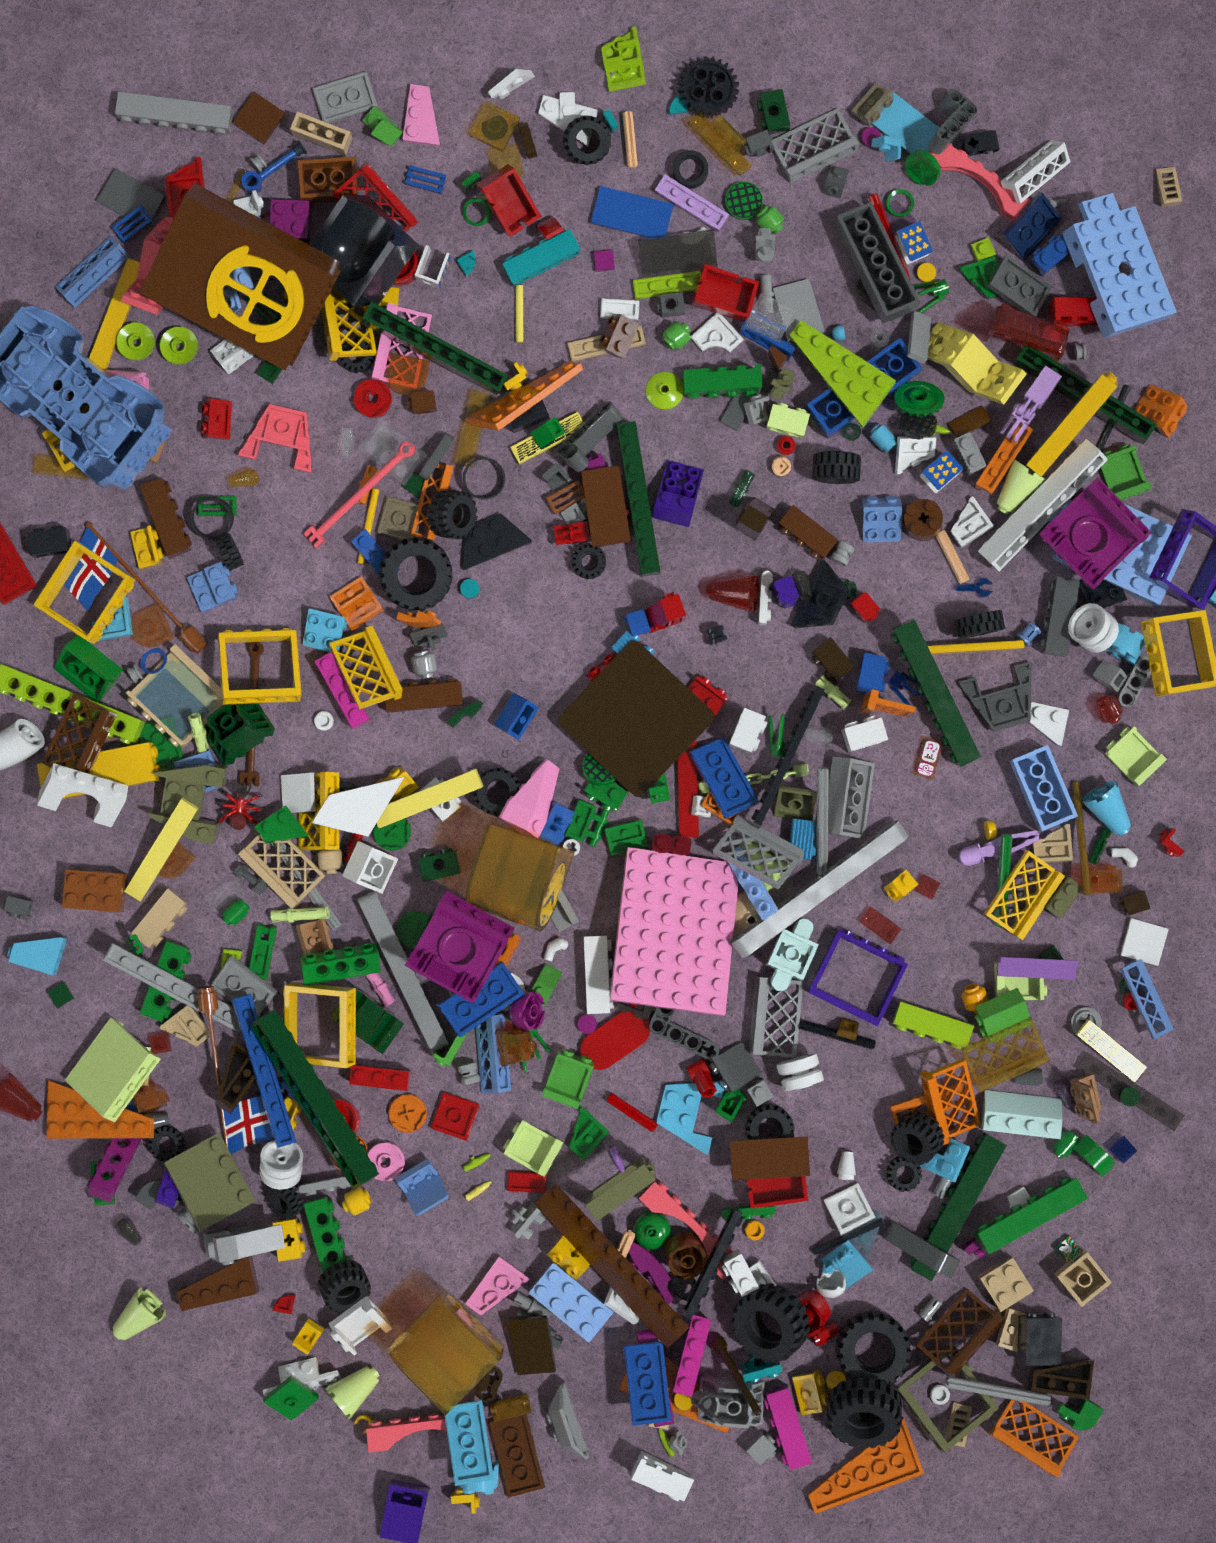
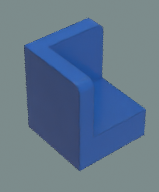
(637, 623)

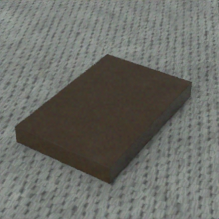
(532, 1345)

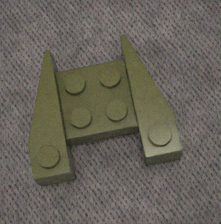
(190, 783)

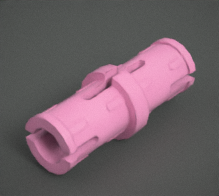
(381, 988)

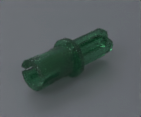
(741, 488)

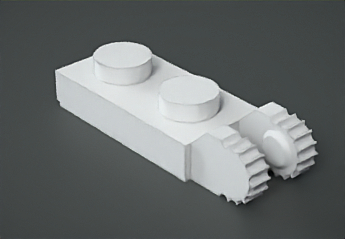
(765, 597)

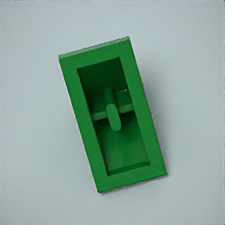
(730, 1104)

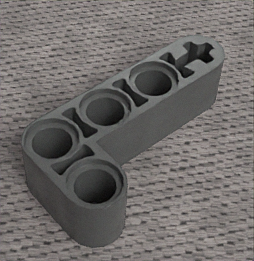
(960, 113)
(588, 436)
(685, 1034)
(921, 1249)

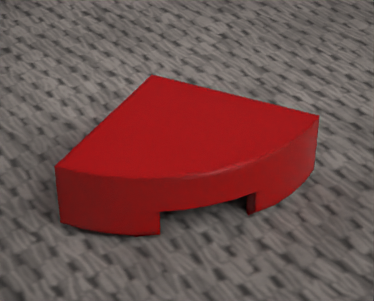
(285, 1304)

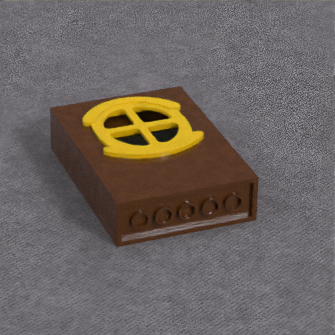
(214, 239)

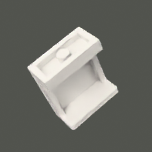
(358, 1324)

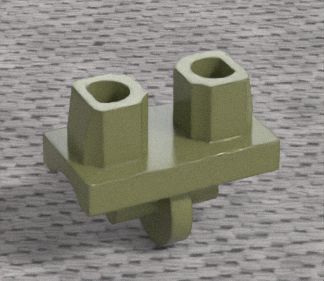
(782, 383)

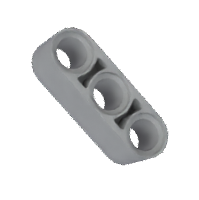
(1128, 689)

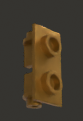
(510, 1408)

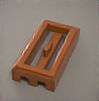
(560, 491)

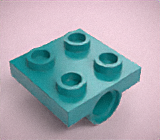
(754, 1371)

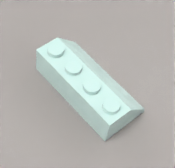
(1022, 1114)

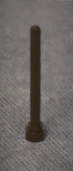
(720, 1346)

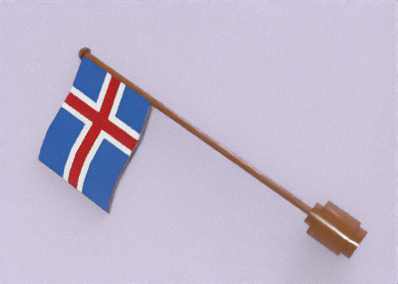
(90, 578)
(249, 1120)

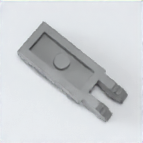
(326, 1184)

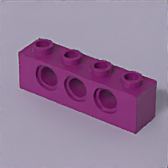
(106, 1188)

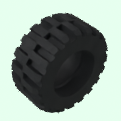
(389, 573)
(867, 1323)
(757, 1337)
(869, 1396)

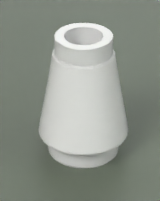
(846, 1166)

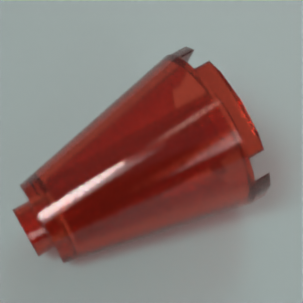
(736, 592)
(18, 1100)

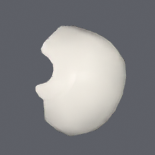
(831, 1284)

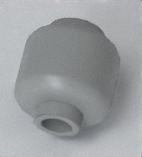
(424, 663)

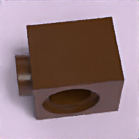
(422, 402)

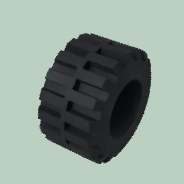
(602, 147)
(836, 467)
(452, 514)
(488, 777)
(769, 1111)
(917, 1137)
(343, 1285)

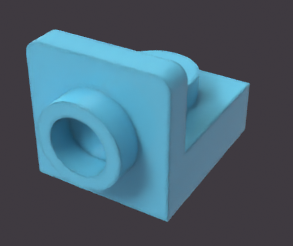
(889, 145)

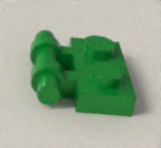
(581, 821)

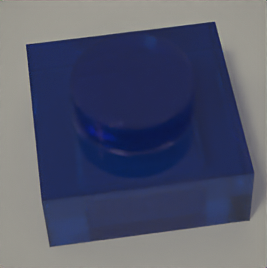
(1123, 1149)

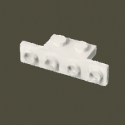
(307, 1373)

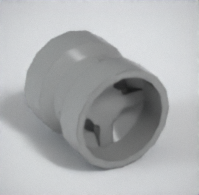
(841, 554)
(469, 1073)

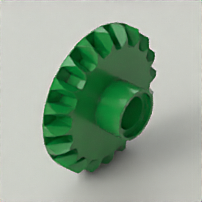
(919, 398)

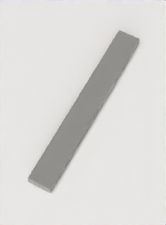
(166, 983)

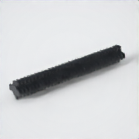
(830, 1032)

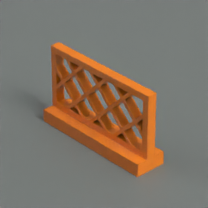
(872, 702)
(934, 1101)
(1025, 1450)

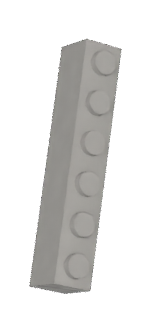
(174, 112)

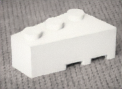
(661, 1477)

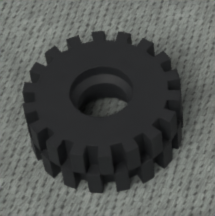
(979, 624)

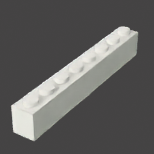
(1042, 505)

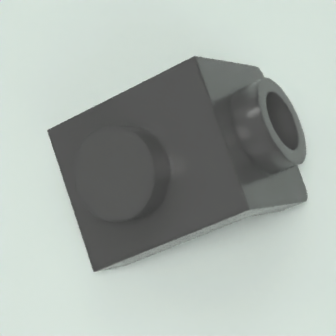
(835, 181)

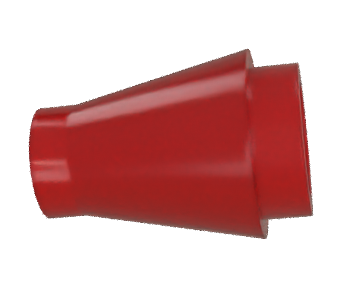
(825, 1334)

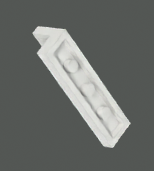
(1036, 165)

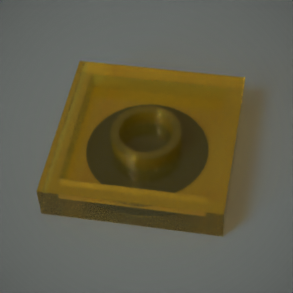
(494, 126)

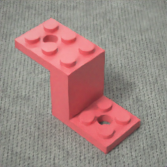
(150, 249)

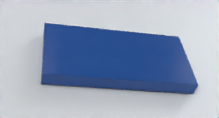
(631, 213)
(724, 777)
(495, 995)
(647, 1383)

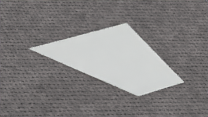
(357, 808)

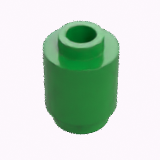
(235, 912)
(1064, 1146)

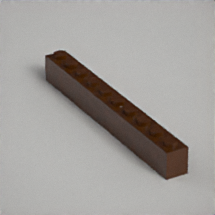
(611, 1265)

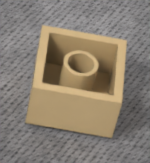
(1082, 1278)
(1005, 1283)

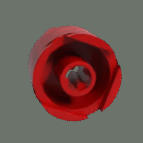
(817, 1310)

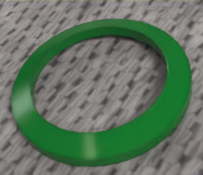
(900, 191)
(484, 204)

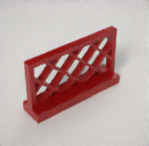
(383, 190)

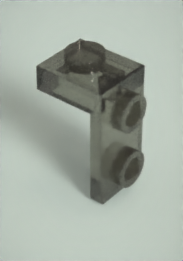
(638, 1013)

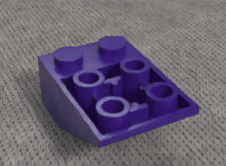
(678, 493)
(404, 1512)

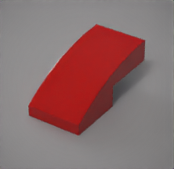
(549, 227)

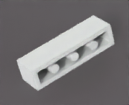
(597, 974)

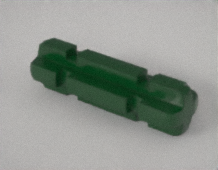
(1099, 846)

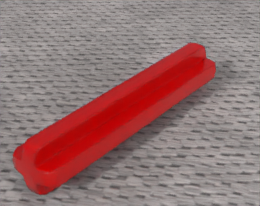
(632, 1112)

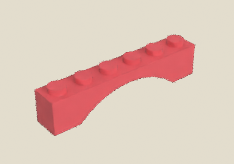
(957, 161)
(660, 1201)
(384, 1435)

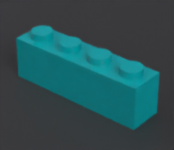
(541, 257)

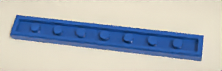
(264, 1073)

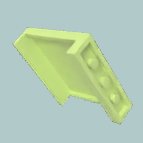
(112, 1070)

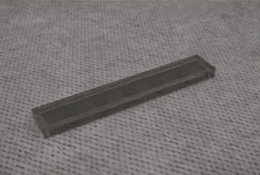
(1116, 1082)

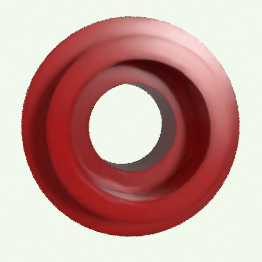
(784, 451)

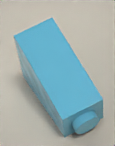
(38, 954)

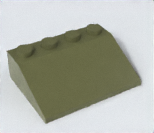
(209, 1182)

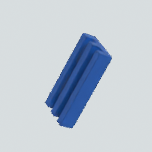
(427, 172)
(145, 214)

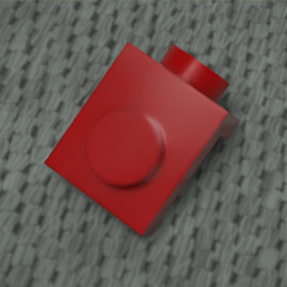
(1170, 847)

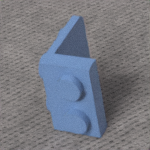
(882, 519)
(422, 1187)

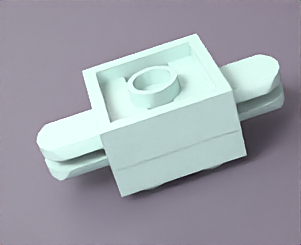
(792, 955)

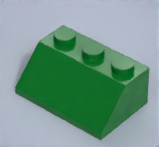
(87, 668)

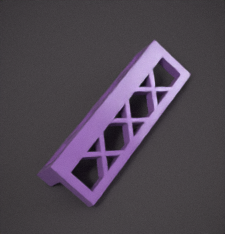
(1036, 968)

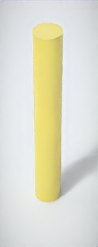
(519, 313)

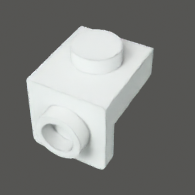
(251, 204)

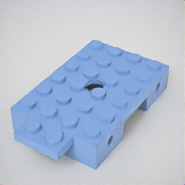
(1101, 245)
(1134, 570)

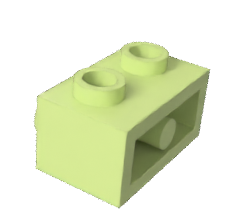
(788, 420)

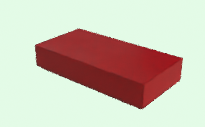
(526, 1182)

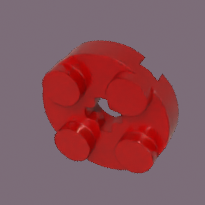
(373, 387)

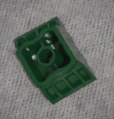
(236, 730)
(374, 1021)

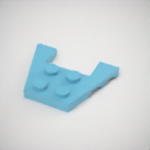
(680, 1110)

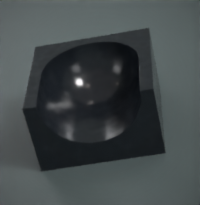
(367, 245)

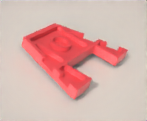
(283, 428)

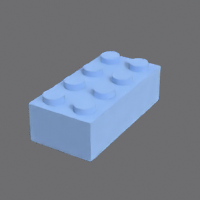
(1043, 788)
(571, 1301)

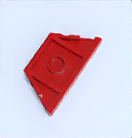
(180, 182)

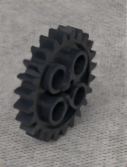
(725, 90)

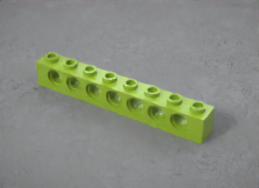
(133, 725)

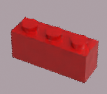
(379, 1077)

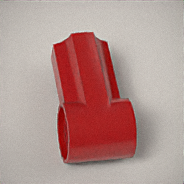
(701, 1076)

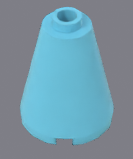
(1109, 807)

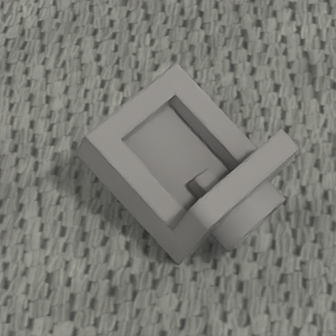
(756, 410)

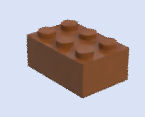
(323, 176)
(94, 890)

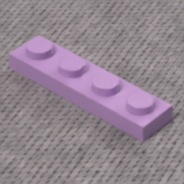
(691, 203)

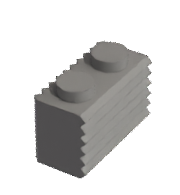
(969, 454)

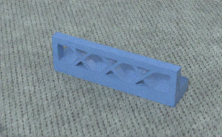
(93, 272)
(1149, 997)
(496, 1073)

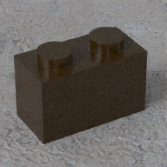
(832, 660)

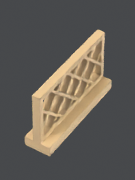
(274, 880)

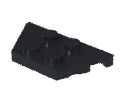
(492, 539)
(826, 599)

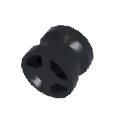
(716, 635)

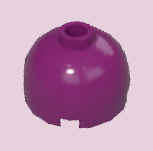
(527, 1011)

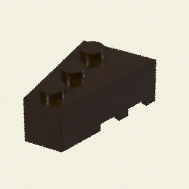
(754, 518)
(236, 1078)
(1067, 1379)

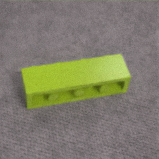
(932, 1024)

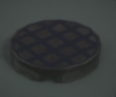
(917, 427)

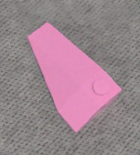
(531, 805)

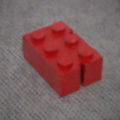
(508, 200)
(722, 295)
(776, 1191)

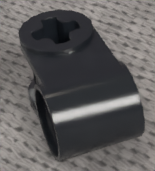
(983, 143)

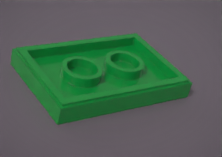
(166, 750)

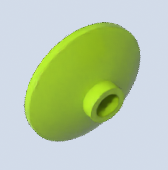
(133, 332)
(176, 336)
(660, 399)

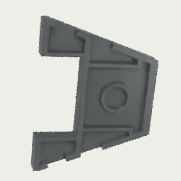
(1003, 707)

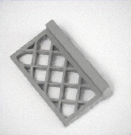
(825, 157)
(766, 842)
(759, 1019)

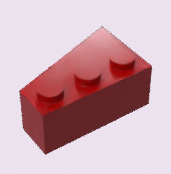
(1072, 311)
(665, 612)

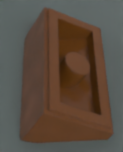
(777, 359)
(970, 422)

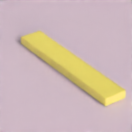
(430, 797)
(161, 849)

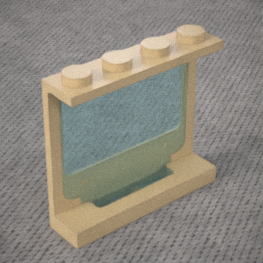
(176, 694)

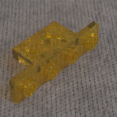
(723, 140)

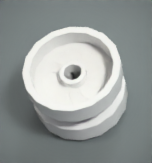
(1093, 628)
(800, 1074)
(281, 1166)

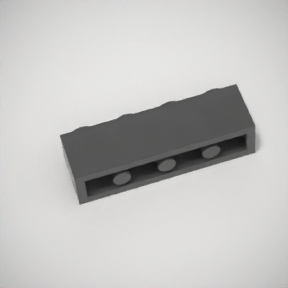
(1060, 611)

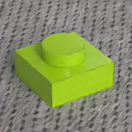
(983, 249)

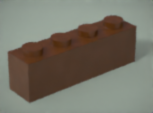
(166, 518)
(427, 696)

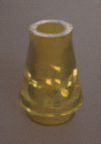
(246, 478)

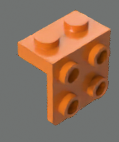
(1162, 408)

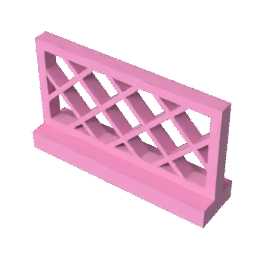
(385, 342)

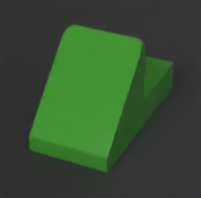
(382, 126)
(546, 982)

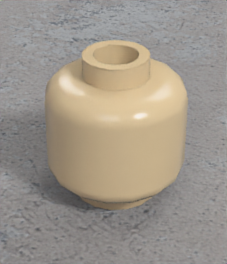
(330, 860)

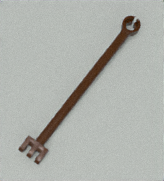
(249, 774)

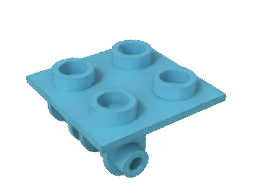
(323, 629)
(848, 1261)

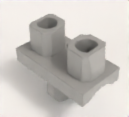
(765, 245)
(524, 1218)

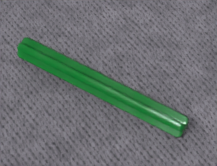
(1004, 868)

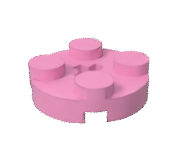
(396, 1156)

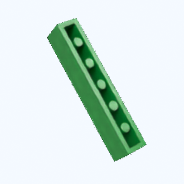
(1029, 1215)

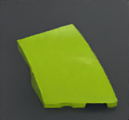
(625, 59)

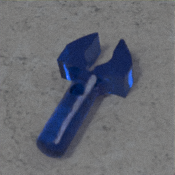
(976, 587)

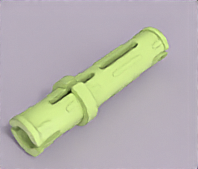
(300, 914)

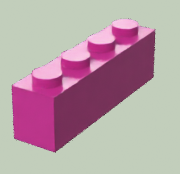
(334, 678)
(691, 1356)
(788, 1427)

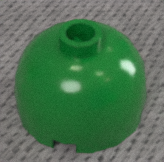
(651, 1220)

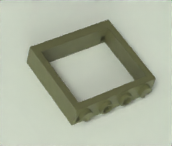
(621, 1188)
(922, 1418)

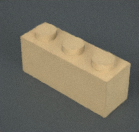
(321, 133)
(160, 918)

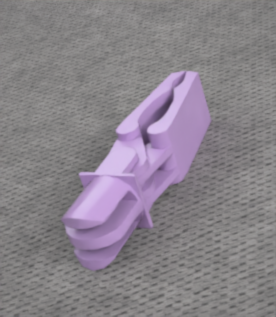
(1036, 396)
(974, 854)

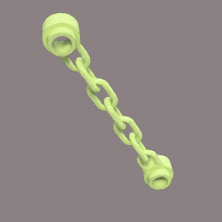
(799, 769)

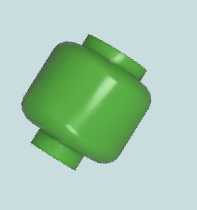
(770, 218)
(676, 335)

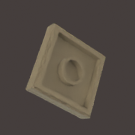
(398, 518)

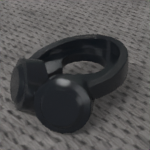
(676, 1283)

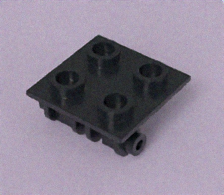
(1103, 595)

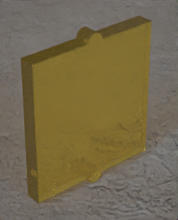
(510, 156)

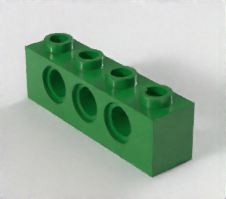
(348, 968)
(150, 1006)
(313, 1209)

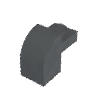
(147, 1195)

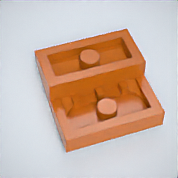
(356, 603)

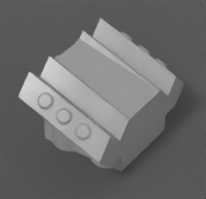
(735, 1412)

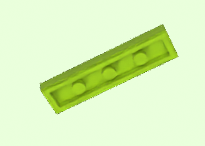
(665, 285)

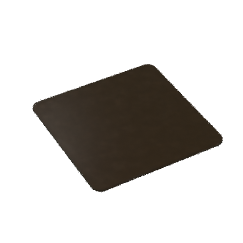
(636, 718)

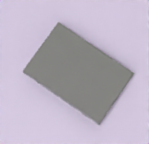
(345, 97)
(801, 298)
(238, 980)

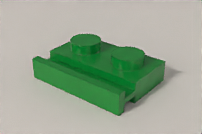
(626, 835)

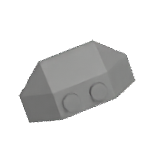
(566, 1423)

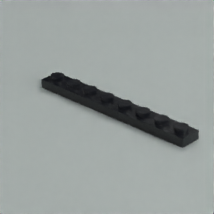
(783, 764)

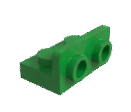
(609, 795)

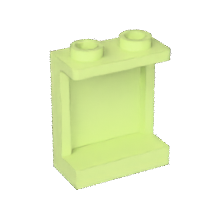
(1134, 756)
(1028, 987)
(532, 1148)

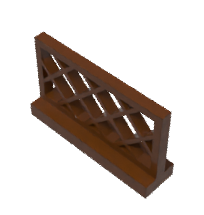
(94, 741)
(972, 1345)

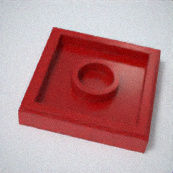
(455, 1116)

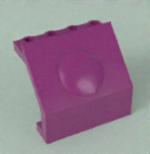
(1094, 533)
(460, 947)

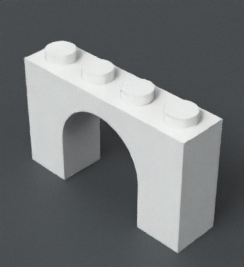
(65, 780)

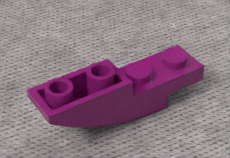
(645, 1261)

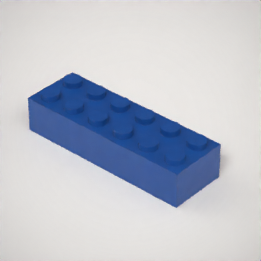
(833, 415)

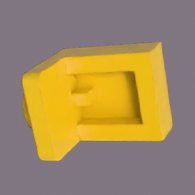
(515, 382)
(900, 886)
(307, 1336)
(460, 1497)

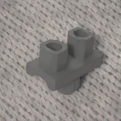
(428, 636)

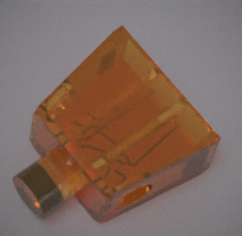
(515, 1045)

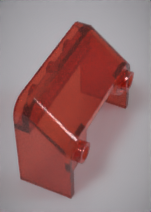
(1028, 330)

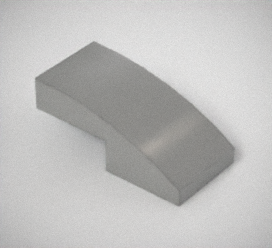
(576, 513)

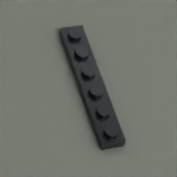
(709, 1271)

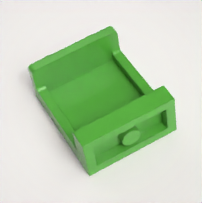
(1124, 473)
(448, 1059)
(568, 1078)

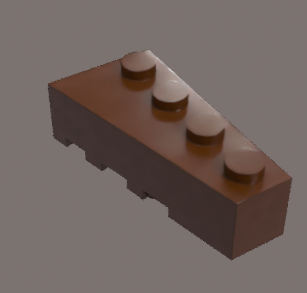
(225, 1284)

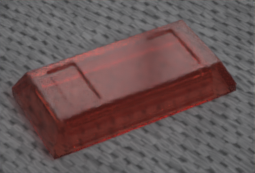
(880, 925)

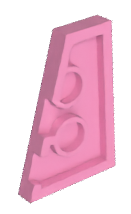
(420, 118)
(496, 1285)

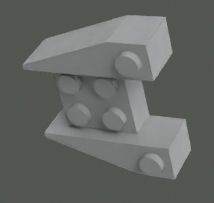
(243, 1242)

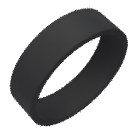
(503, 478)
(197, 531)

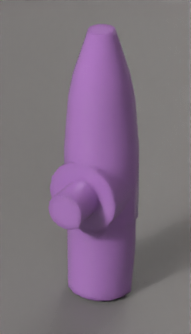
(617, 1158)

